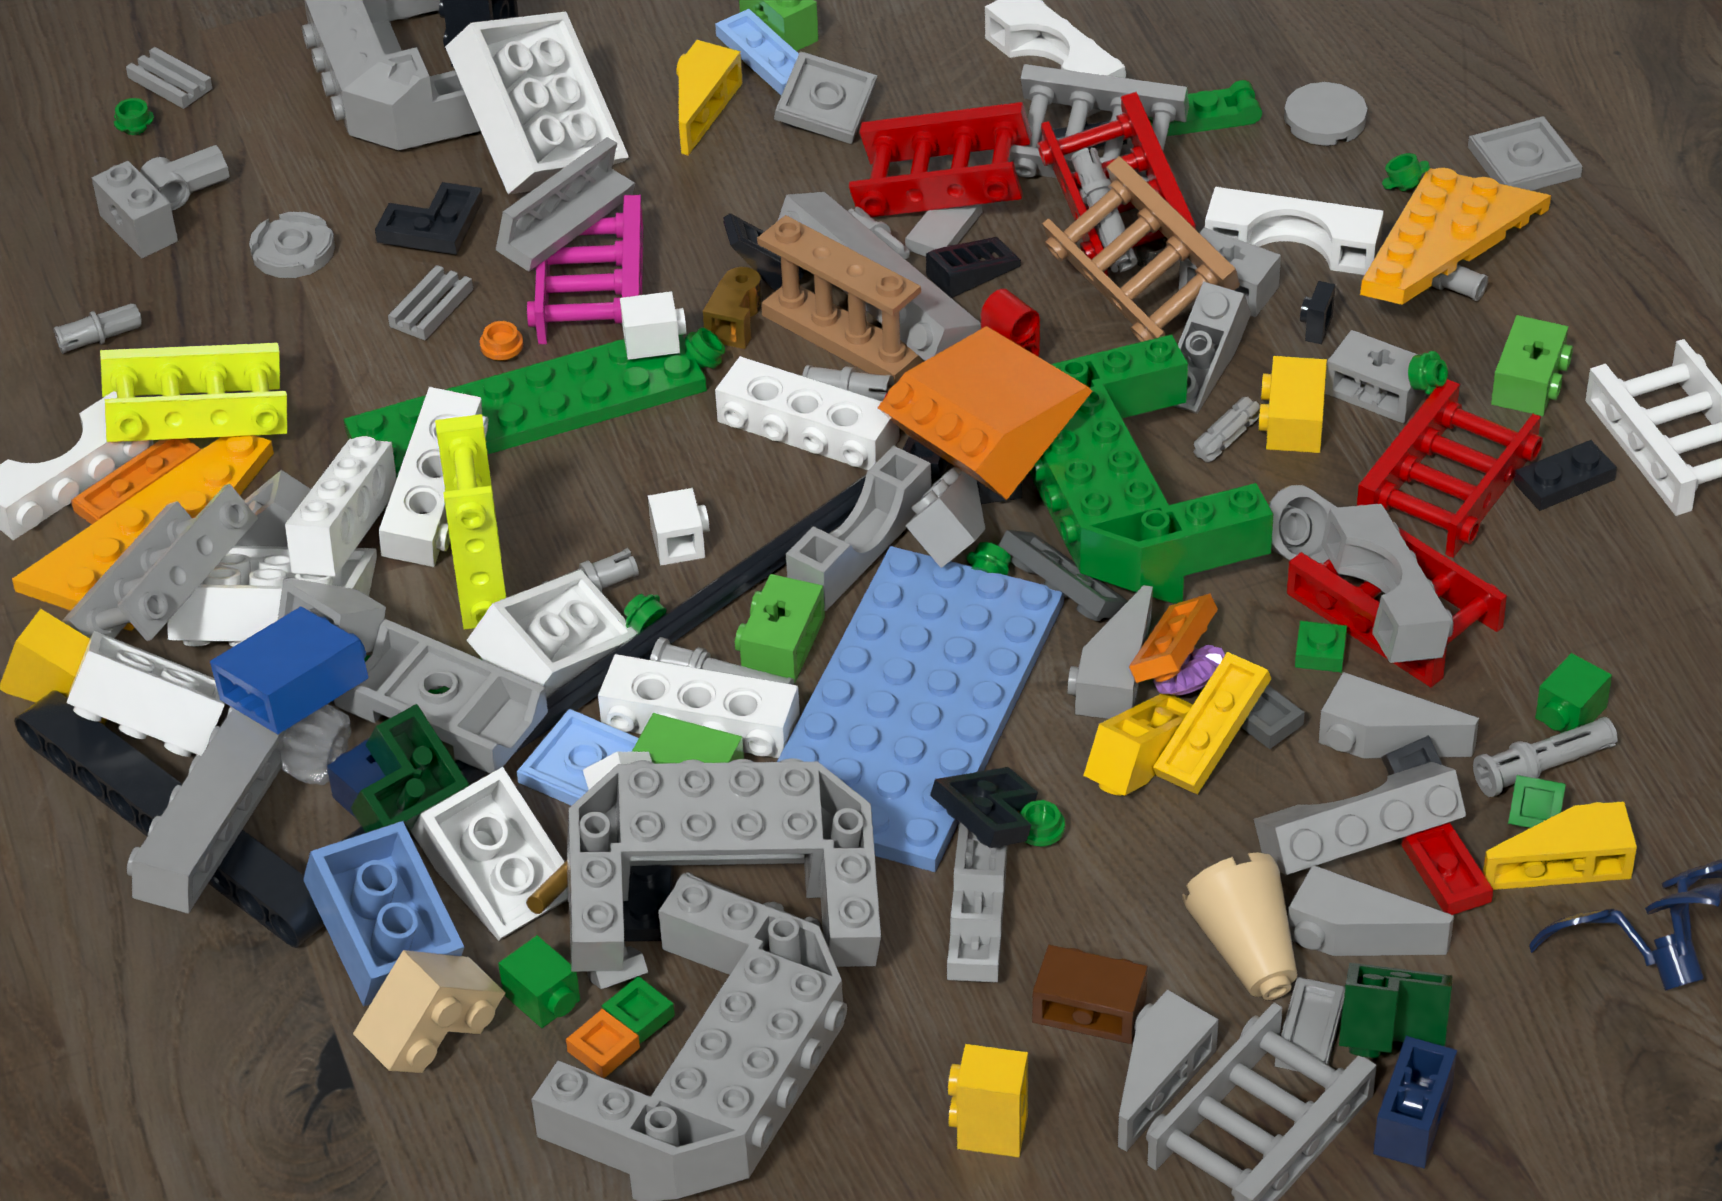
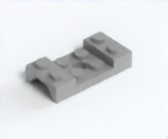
(481, 714)

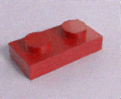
(1448, 869)

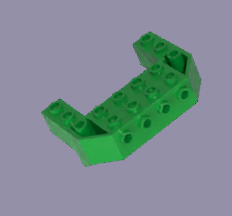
(1108, 497)

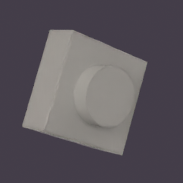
(633, 966)

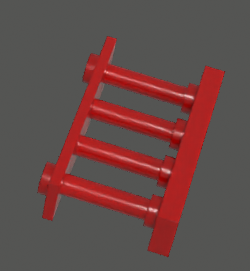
(940, 135)
(1145, 156)
(1422, 437)
(1344, 604)

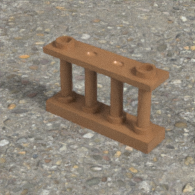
(1154, 215)
(827, 324)

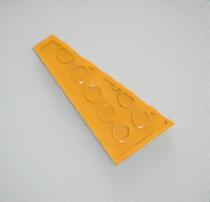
(1443, 223)
(80, 562)

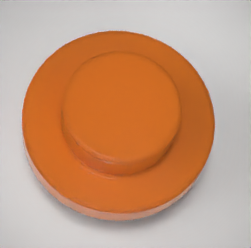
(501, 341)

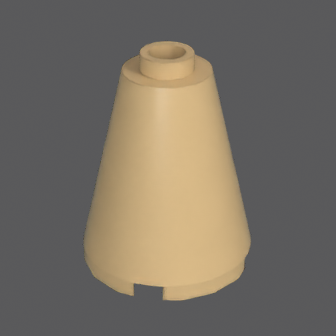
(1246, 921)

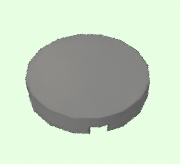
(1325, 113)
(292, 245)

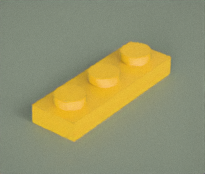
(1212, 723)

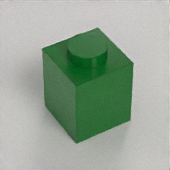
(1573, 694)
(539, 982)

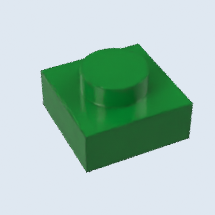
(1320, 646)
(1535, 800)
(640, 1008)

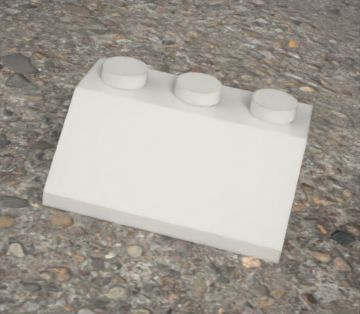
(146, 695)

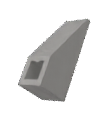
(1211, 339)
(948, 516)

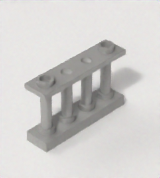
(1085, 93)
(163, 567)
(1283, 1156)

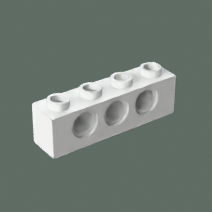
(804, 413)
(341, 507)
(403, 530)
(736, 704)

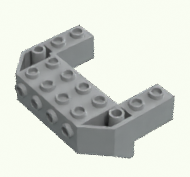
(376, 85)
(720, 817)
(735, 1070)

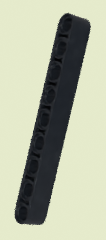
(141, 790)

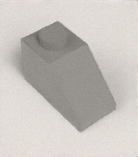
(273, 506)
(340, 605)

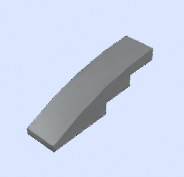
(976, 910)

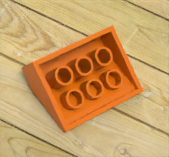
(985, 407)

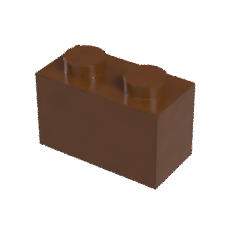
(1089, 993)

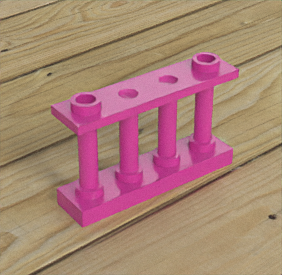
(623, 281)

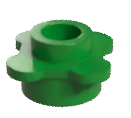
(1404, 172)

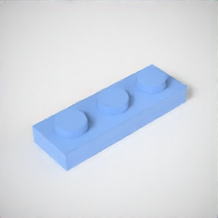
(759, 47)

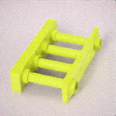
(193, 370)
(470, 515)

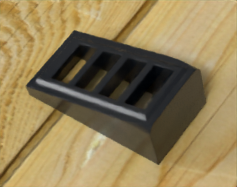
(744, 241)
(960, 268)

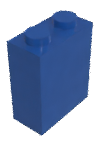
(289, 669)

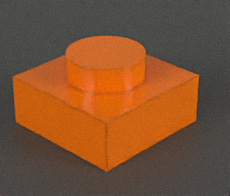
(602, 1043)

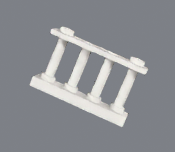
(1637, 430)

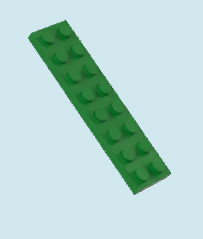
(550, 397)

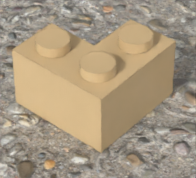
(422, 1003)

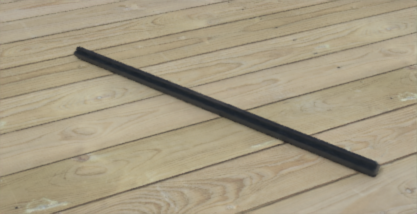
(686, 615)

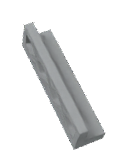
(563, 207)

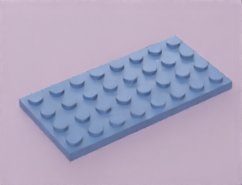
(922, 691)

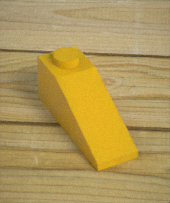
(707, 83)
(1133, 742)
(1572, 847)

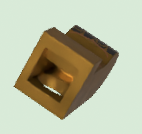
(732, 305)

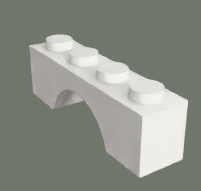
(1036, 30)
(1341, 233)
(40, 489)

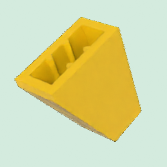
(44, 659)

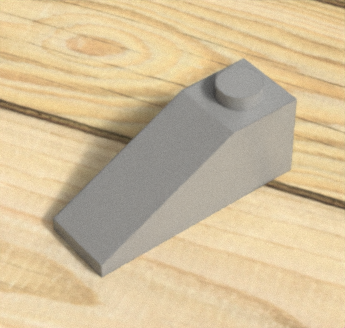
(1103, 679)
(1378, 720)
(1361, 920)
(1167, 1051)

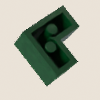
(415, 771)
(1392, 1004)

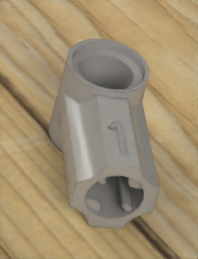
(186, 175)

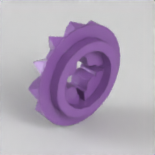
(1194, 672)

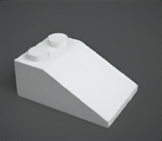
(551, 631)
(490, 851)

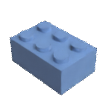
(378, 904)

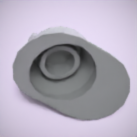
(1299, 522)

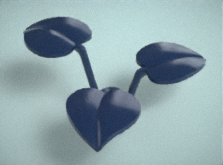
(1675, 952)

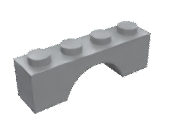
(876, 521)
(1410, 615)
(1327, 831)

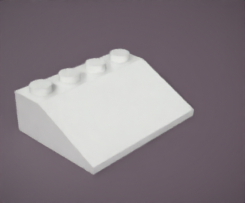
(532, 96)
(246, 593)

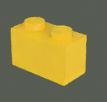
(1295, 404)
(989, 1100)

